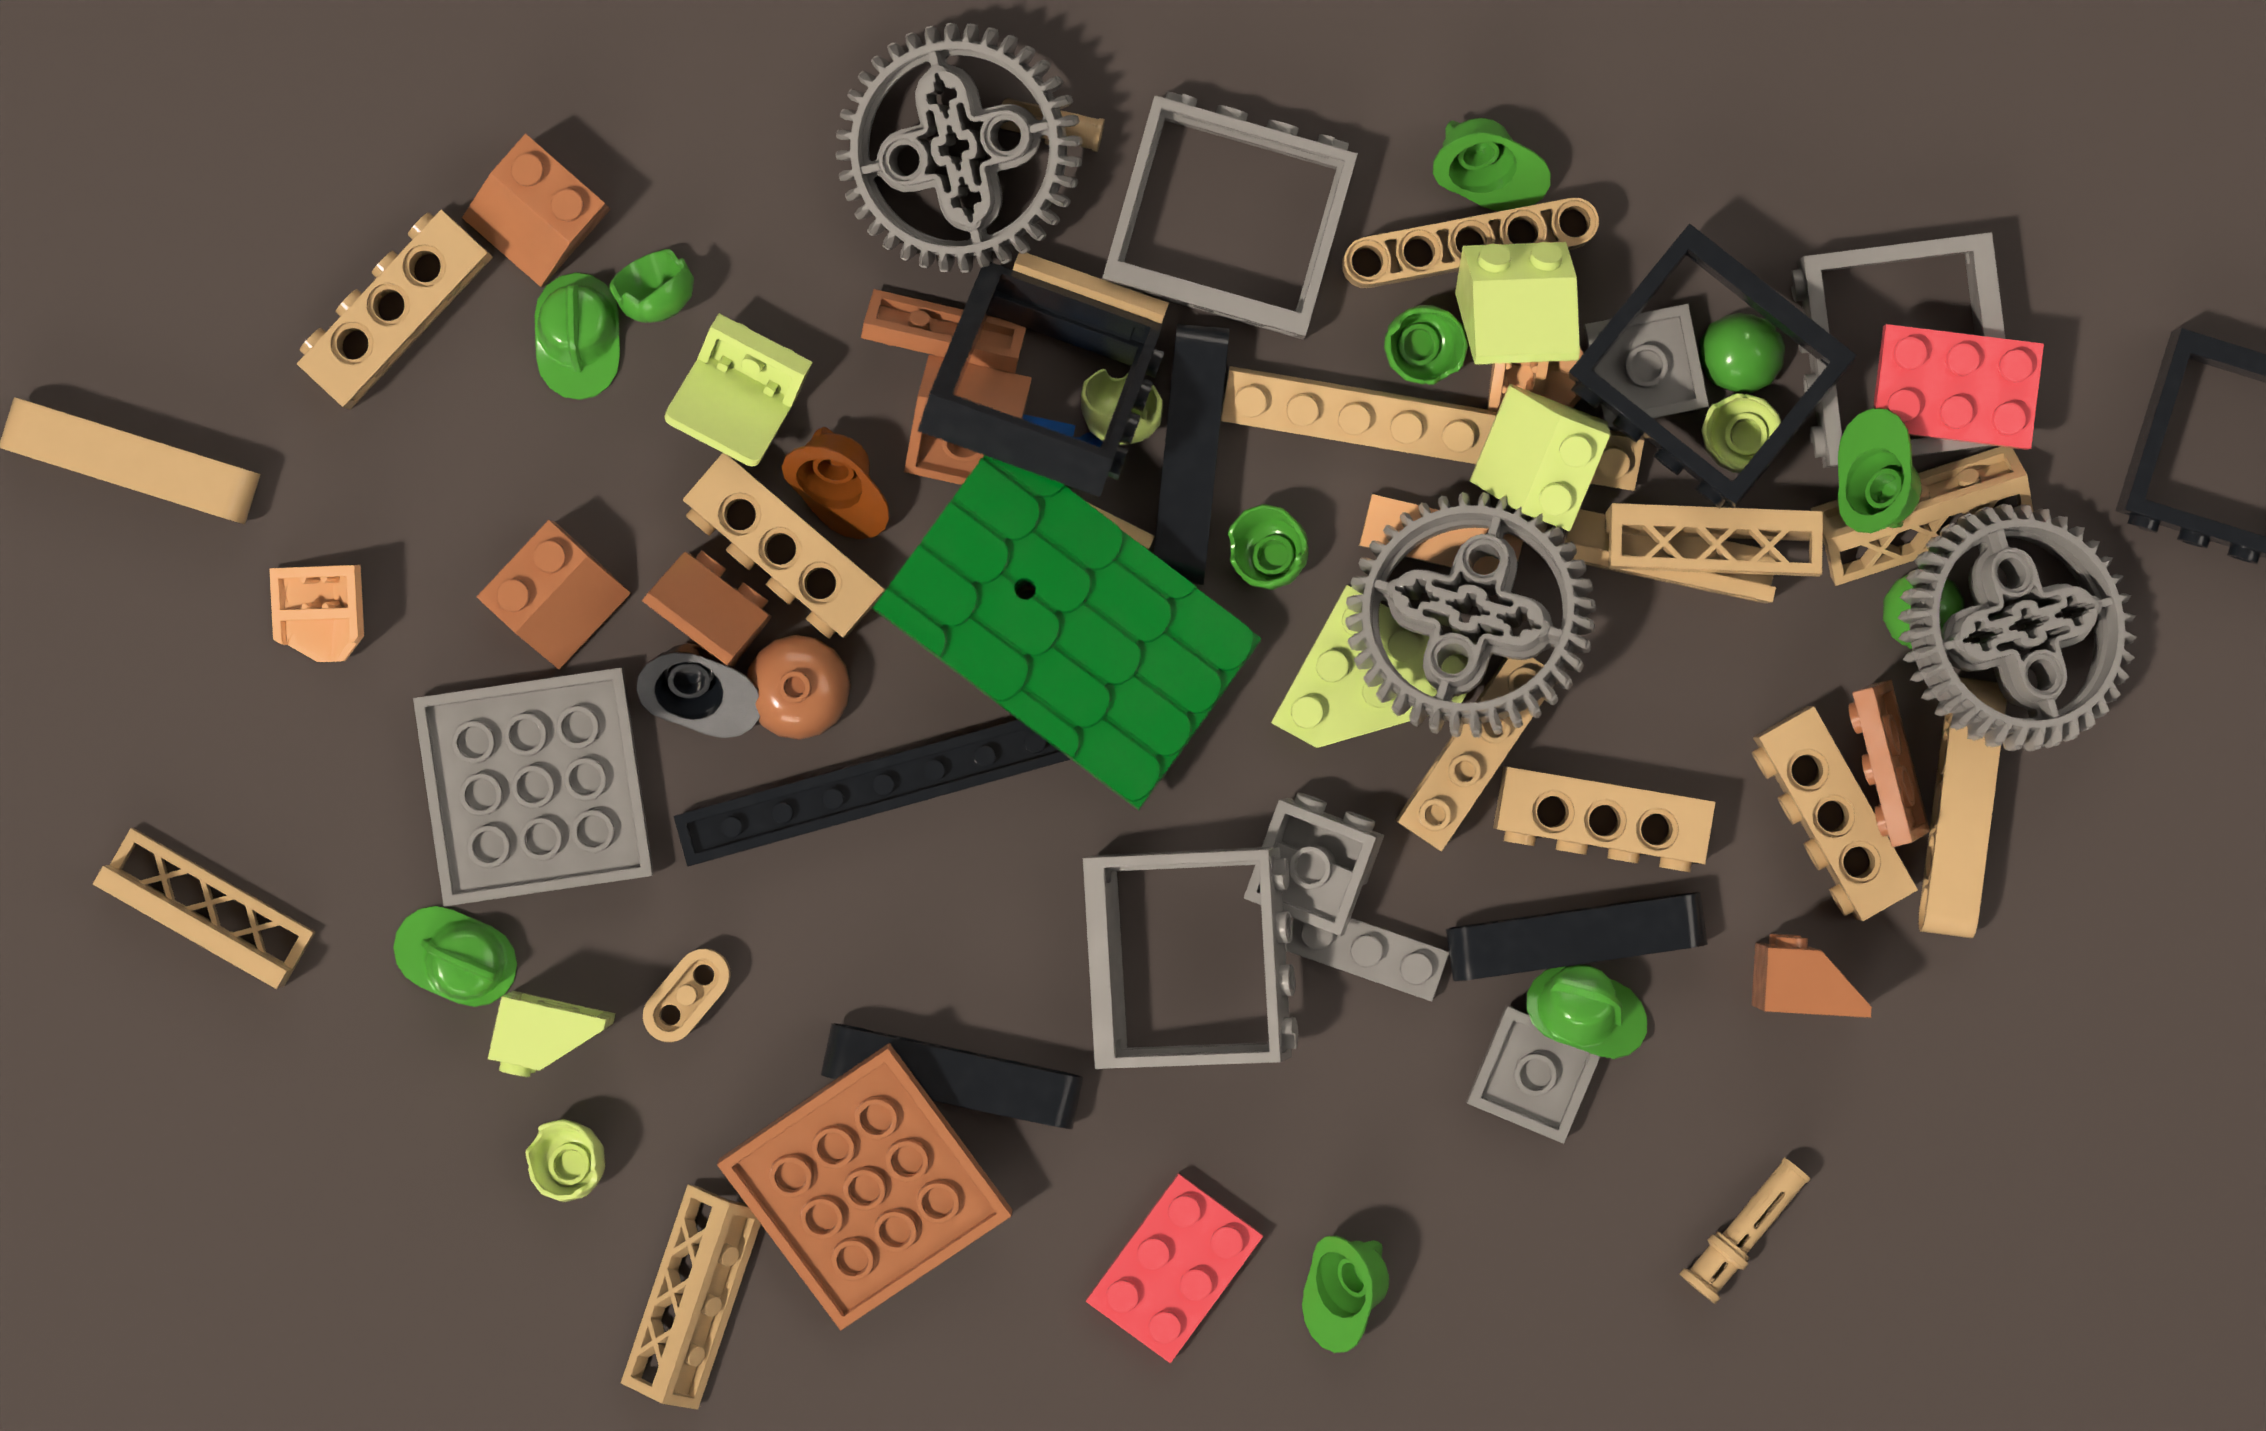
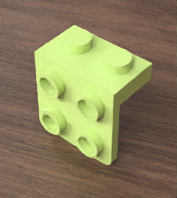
(738, 391)

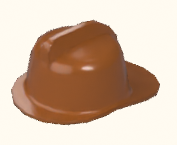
(837, 484)

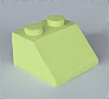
(1519, 302)
(1541, 456)
(540, 1030)

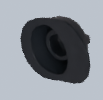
(698, 692)

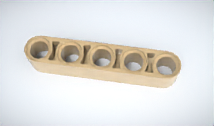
(1442, 240)
(129, 460)
(1960, 825)

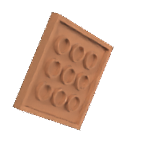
(865, 1187)

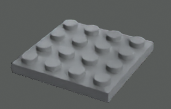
(533, 786)

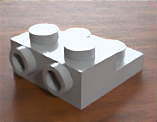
(1325, 860)

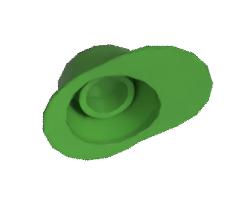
(1489, 166)
(577, 336)
(1876, 472)
(455, 956)
(1587, 1011)
(1342, 1290)

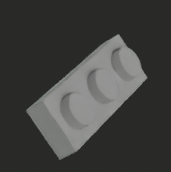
(1373, 955)

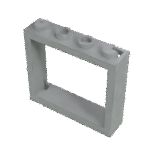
(1232, 125)
(1984, 304)
(1107, 965)

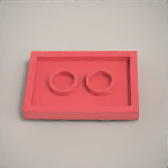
(1960, 385)
(1174, 1268)

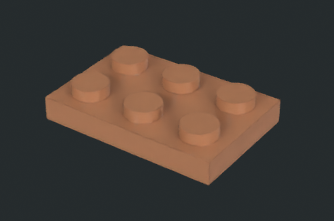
(1889, 763)

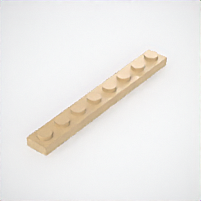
(1388, 421)

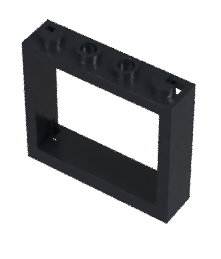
(1766, 301)
(1068, 319)
(2148, 514)

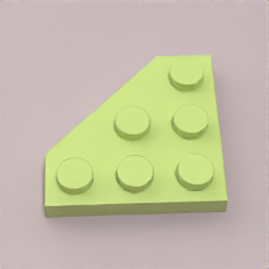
(1329, 692)

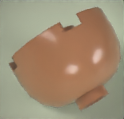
(799, 686)

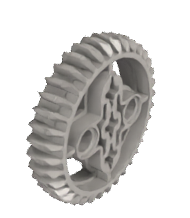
(956, 122)
(1458, 594)
(2092, 605)

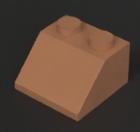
(534, 210)
(983, 385)
(554, 594)
(709, 607)
(1802, 980)

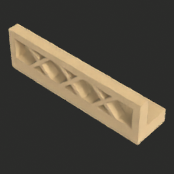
(1946, 491)
(1713, 524)
(1593, 547)
(193, 925)
(700, 1302)

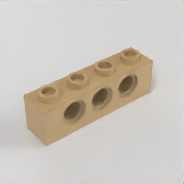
(323, 351)
(730, 482)
(1466, 763)
(1687, 818)
(1886, 876)

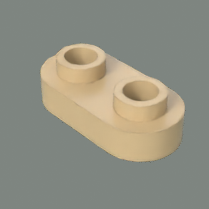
(686, 994)

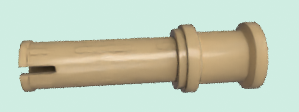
(1729, 1250)

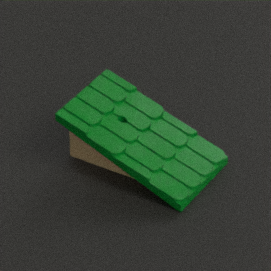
(1107, 655)

